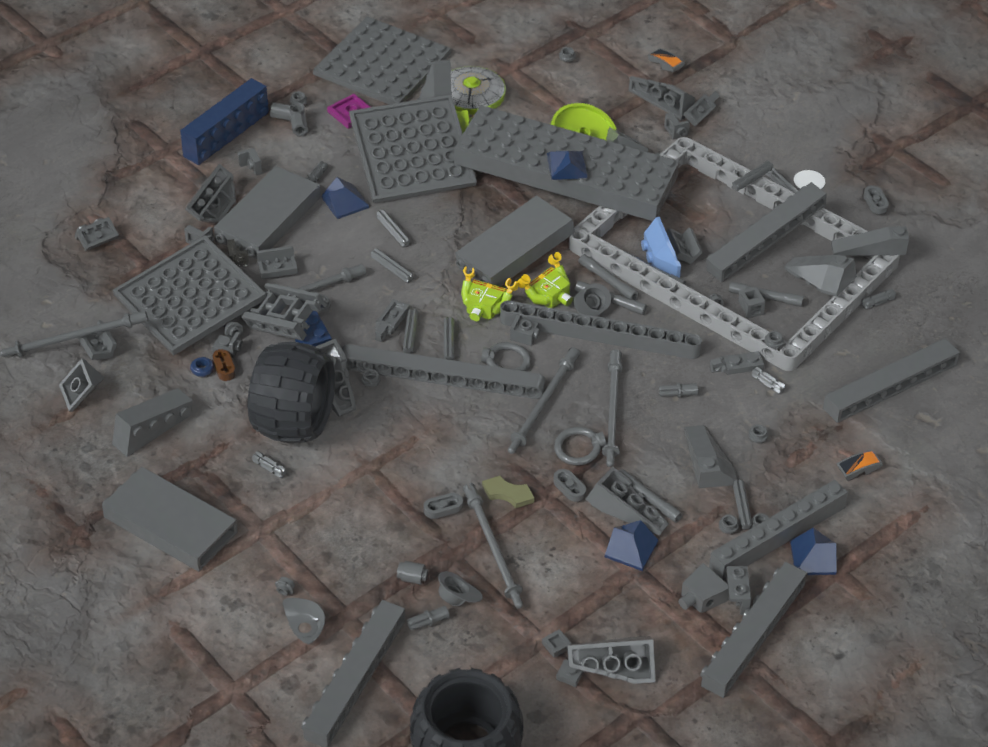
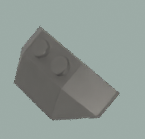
(213, 197)

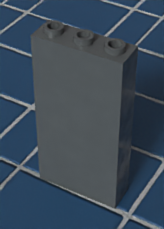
(267, 211)
(515, 242)
(169, 518)

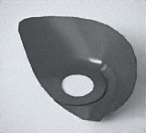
(304, 611)

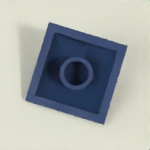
(566, 165)
(343, 198)
(631, 545)
(814, 553)

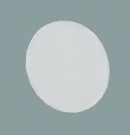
(805, 177)

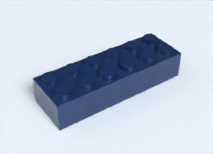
(224, 121)

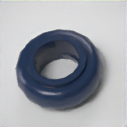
(202, 372)

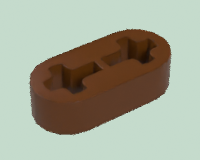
(226, 364)

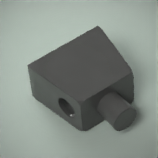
(703, 590)

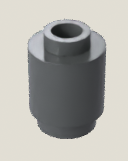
(412, 572)

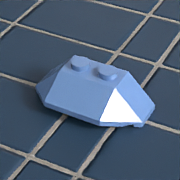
(659, 248)

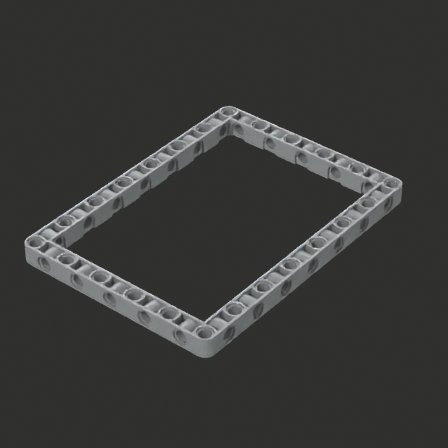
(708, 312)

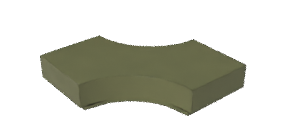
(500, 489)

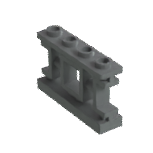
(292, 323)

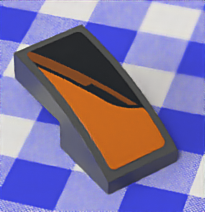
(668, 60)
(859, 463)

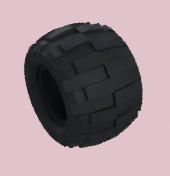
(291, 392)
(466, 698)

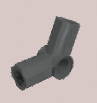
(294, 113)

